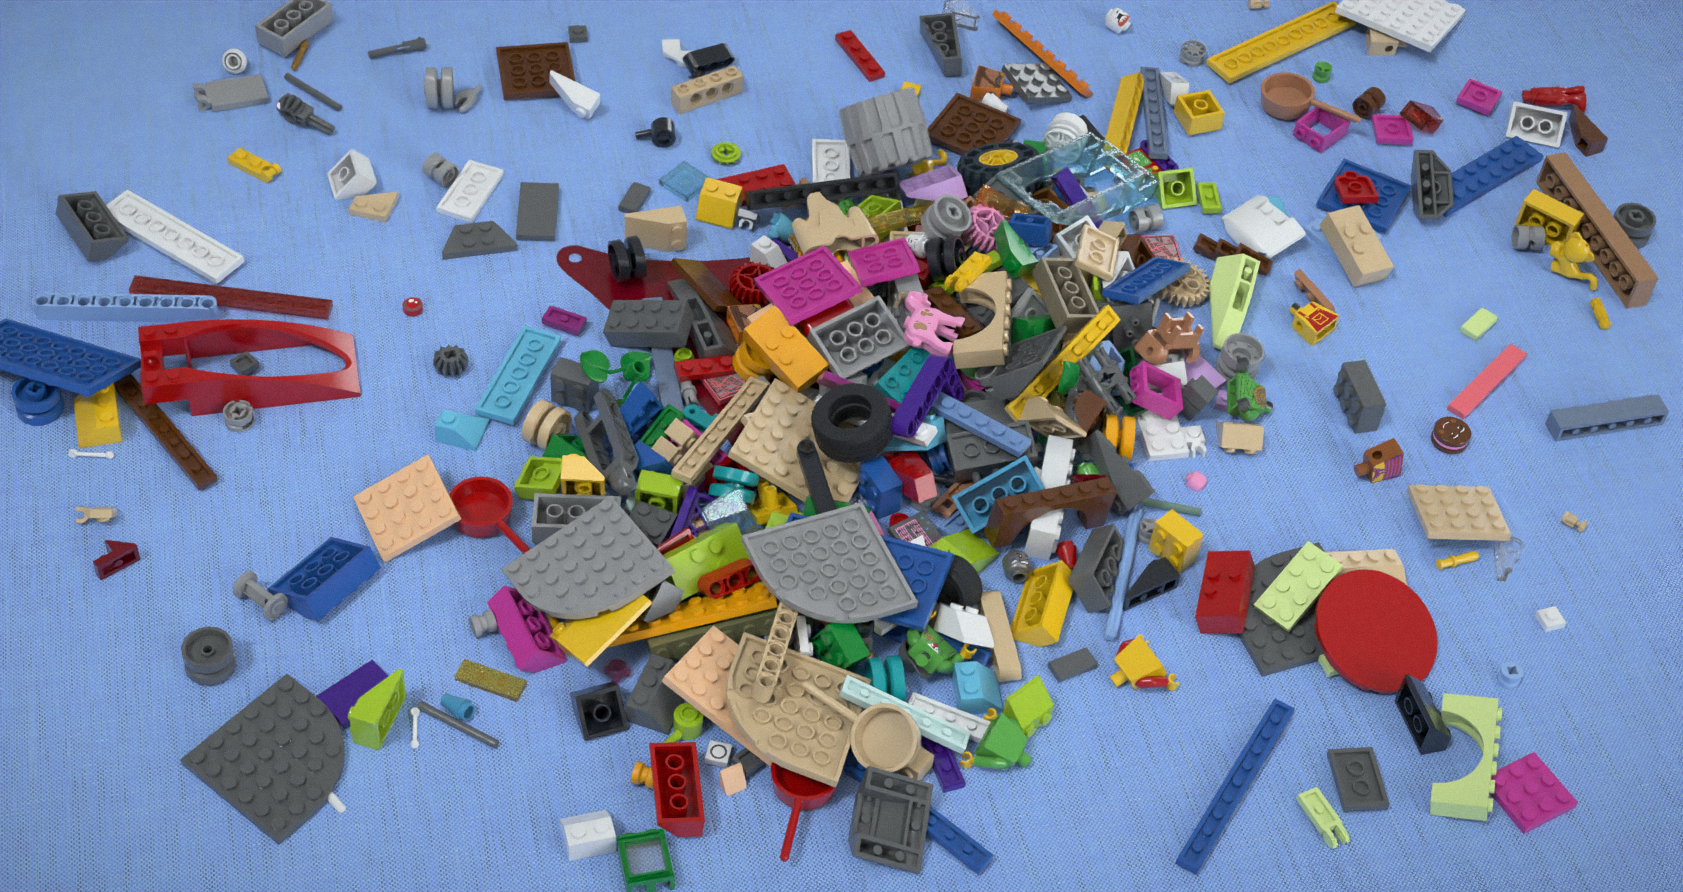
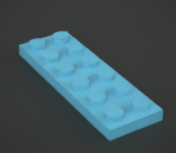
(518, 375)

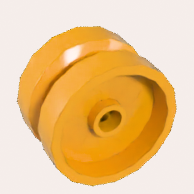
(748, 364)
(1120, 436)

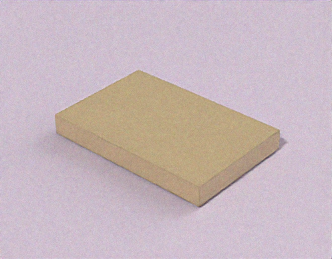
(1096, 252)

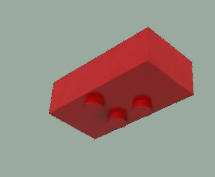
(1225, 592)

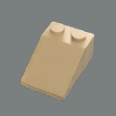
(658, 228)
(1050, 419)

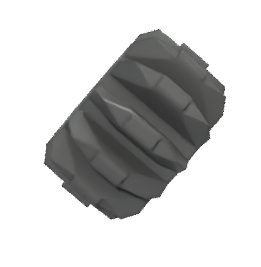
(450, 361)

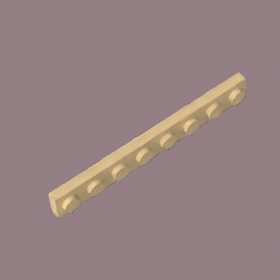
(719, 430)

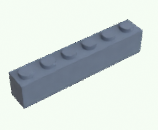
(1606, 417)

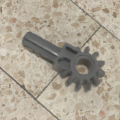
(301, 113)

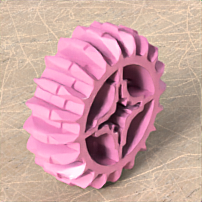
(982, 227)

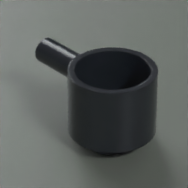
(661, 132)

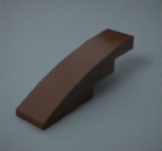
(1221, 248)

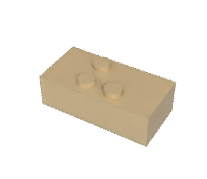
(1356, 246)

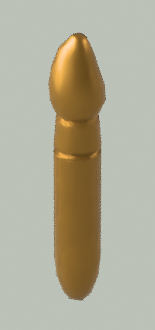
(300, 54)

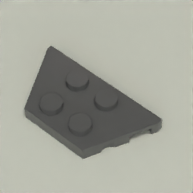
(477, 240)

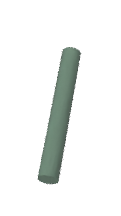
(1169, 505)

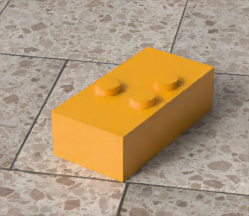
(785, 350)

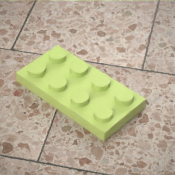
(1298, 586)

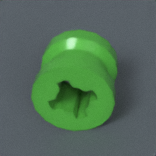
(1322, 72)

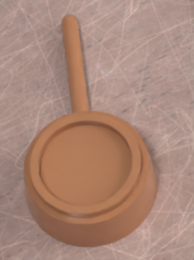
(1291, 96)

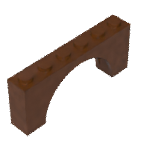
(1014, 512)

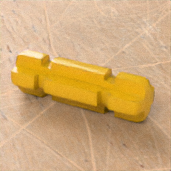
(1600, 313)

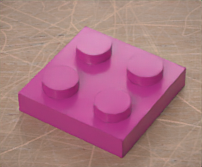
(1479, 97)
(1391, 129)

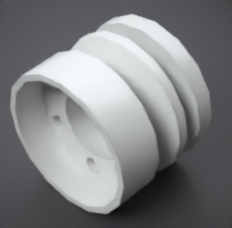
(1063, 129)

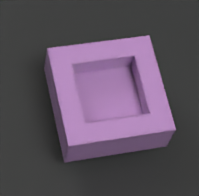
(1221, 401)

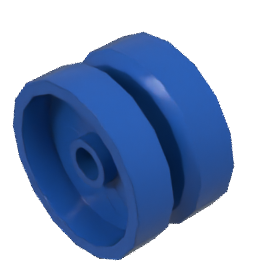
(37, 402)

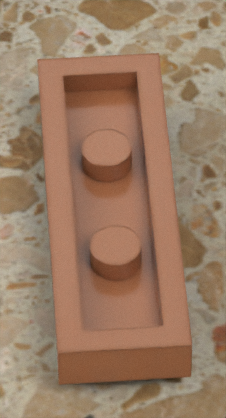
(1312, 292)

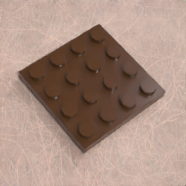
(527, 69)
(970, 124)

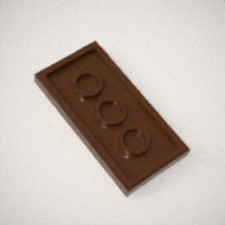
(705, 284)

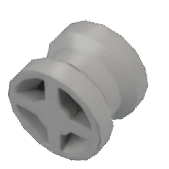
(1145, 530)

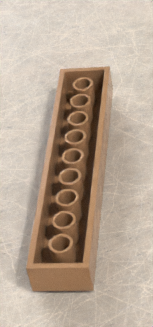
(1613, 250)

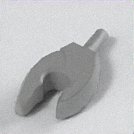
(468, 98)

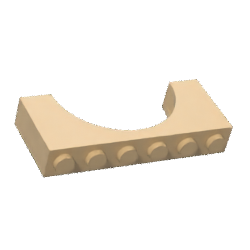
(988, 345)

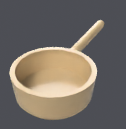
(881, 735)

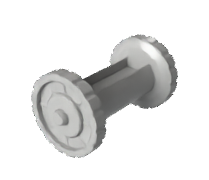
(273, 604)

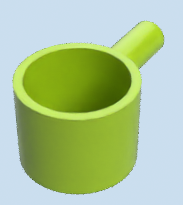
(686, 723)

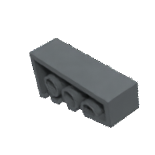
(942, 40)
(1096, 568)

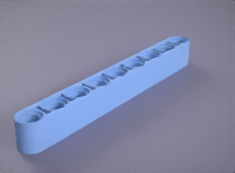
(124, 307)

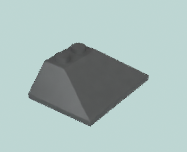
(890, 819)

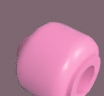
(1196, 480)

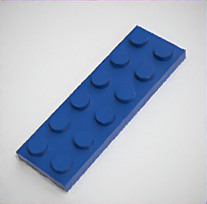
(1145, 280)

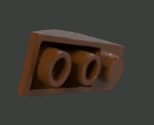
(1585, 133)

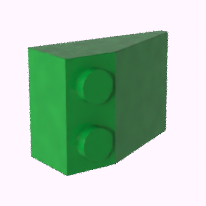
(1030, 326)

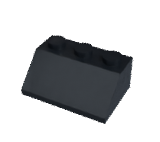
(1421, 716)

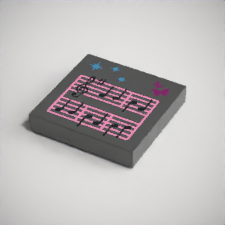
(914, 527)

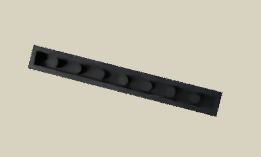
(829, 189)

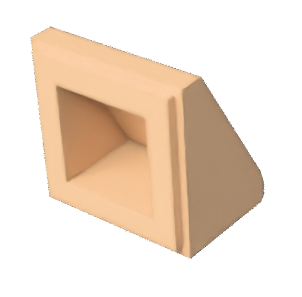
(732, 779)

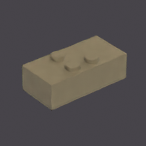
(1065, 293)

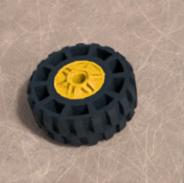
(985, 161)

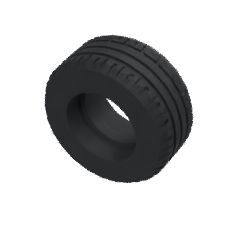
(848, 402)

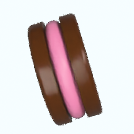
(1451, 435)

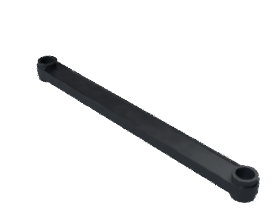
(822, 498)

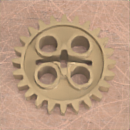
(1188, 289)

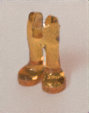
(1006, 205)

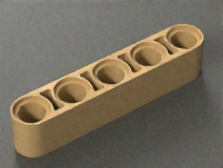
(1004, 652)

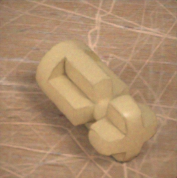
(1256, 4)
(1572, 520)

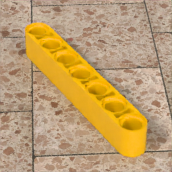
(1125, 111)

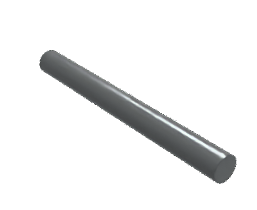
(315, 93)
(459, 725)

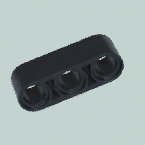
(709, 58)

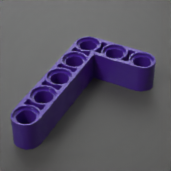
(935, 376)

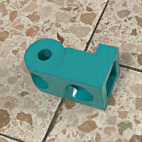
(698, 418)

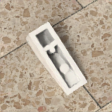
(1173, 85)
(577, 97)

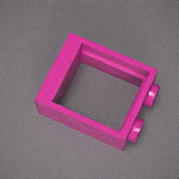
(1320, 143)
(1165, 405)

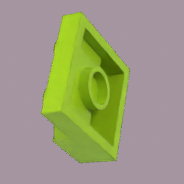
(539, 476)

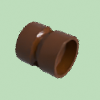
(1369, 102)

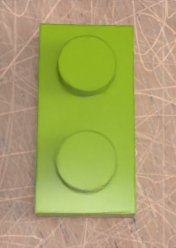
(1208, 197)

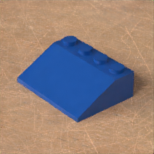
(326, 577)

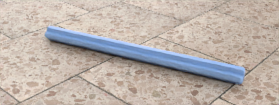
(1123, 574)

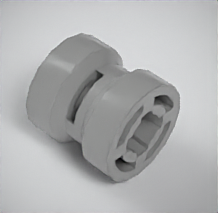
(480, 624)

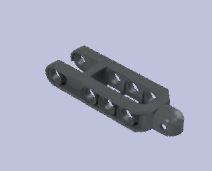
(610, 422)

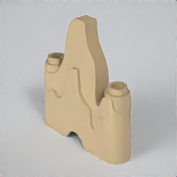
(832, 228)

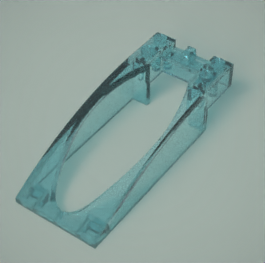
(1084, 157)

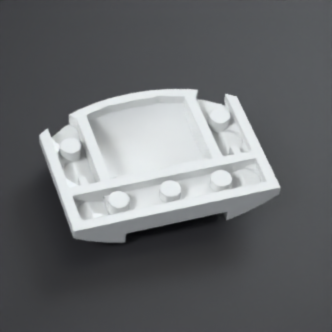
(1262, 227)

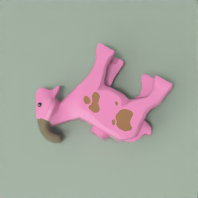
(927, 323)

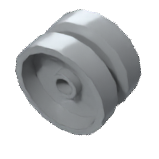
(438, 88)
(946, 217)

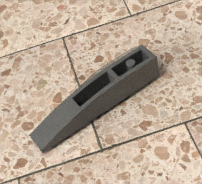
(708, 330)

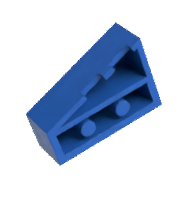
(640, 412)

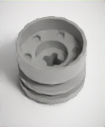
(1236, 347)

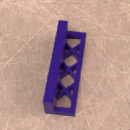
(1070, 188)

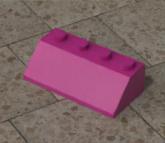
(525, 632)

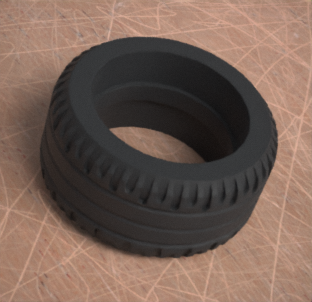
(961, 584)

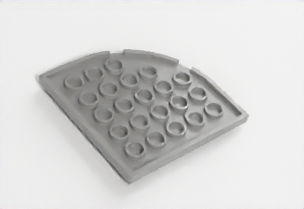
(589, 565)
(831, 567)

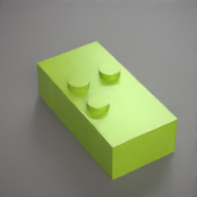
(703, 555)

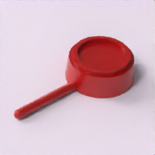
(484, 509)
(799, 794)

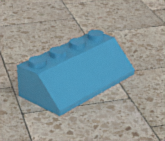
(978, 499)

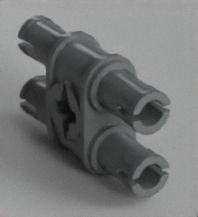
(1109, 371)

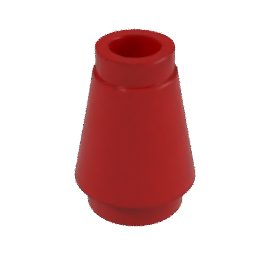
(1067, 553)

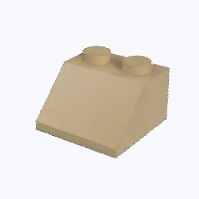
(1239, 436)

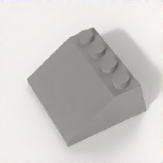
(858, 338)

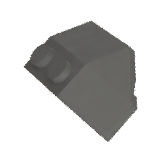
(1430, 185)

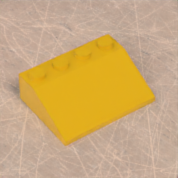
(590, 636)

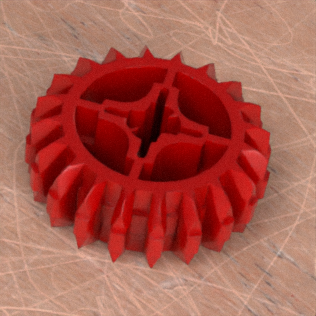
(743, 285)

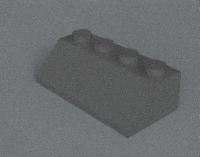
(90, 225)

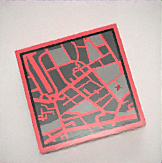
(1163, 246)
(724, 387)

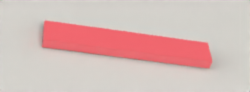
(1486, 381)

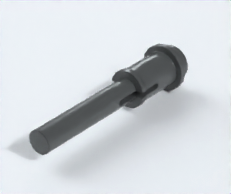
(415, 44)

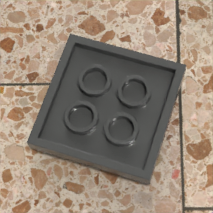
(1036, 83)

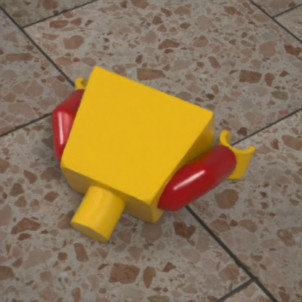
(1140, 667)

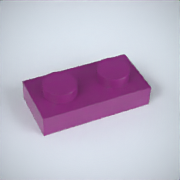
(564, 320)

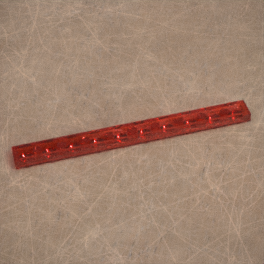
(237, 297)

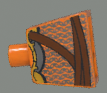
(989, 81)
(737, 319)

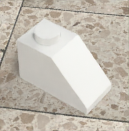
(767, 252)

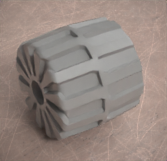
(886, 132)

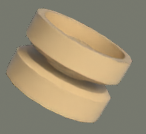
(543, 422)

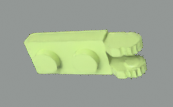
(1323, 817)

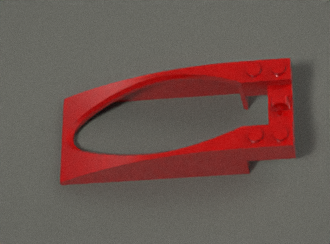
(211, 391)

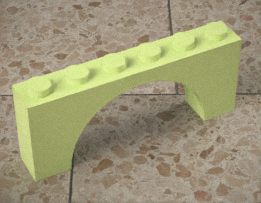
(1470, 795)

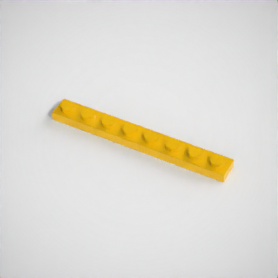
(1075, 350)

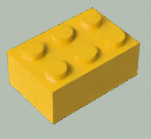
(1553, 215)

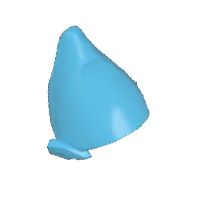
(781, 227)

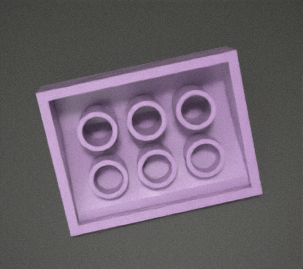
(934, 184)

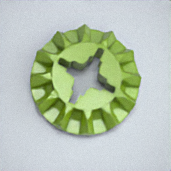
(731, 149)

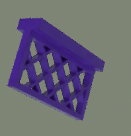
(688, 509)

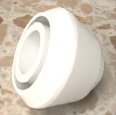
(234, 61)

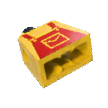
(1313, 321)

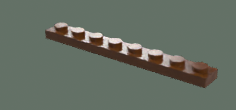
(166, 433)

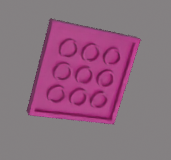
(808, 285)

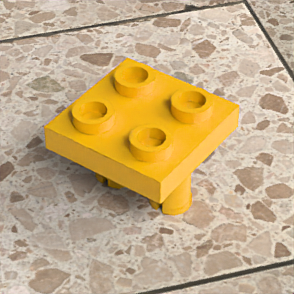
(770, 501)

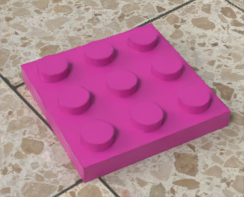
(883, 262)
(1531, 793)

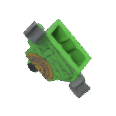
(1246, 396)

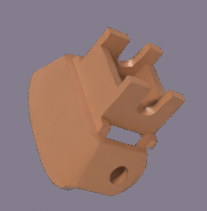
(1169, 338)

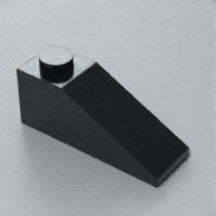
(1154, 581)

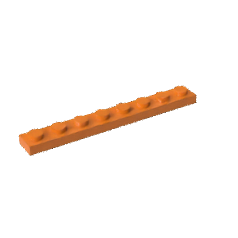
(1047, 56)

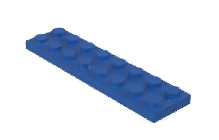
(1491, 171)

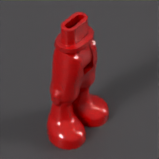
(1556, 96)

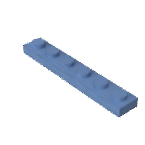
(980, 424)

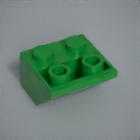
(840, 645)

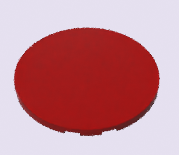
(1375, 630)

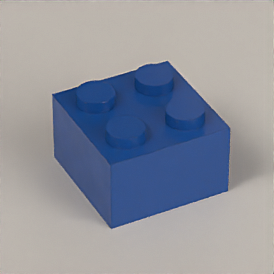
(880, 487)

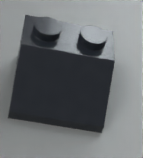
(599, 710)

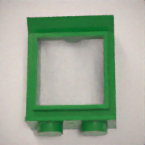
(645, 860)

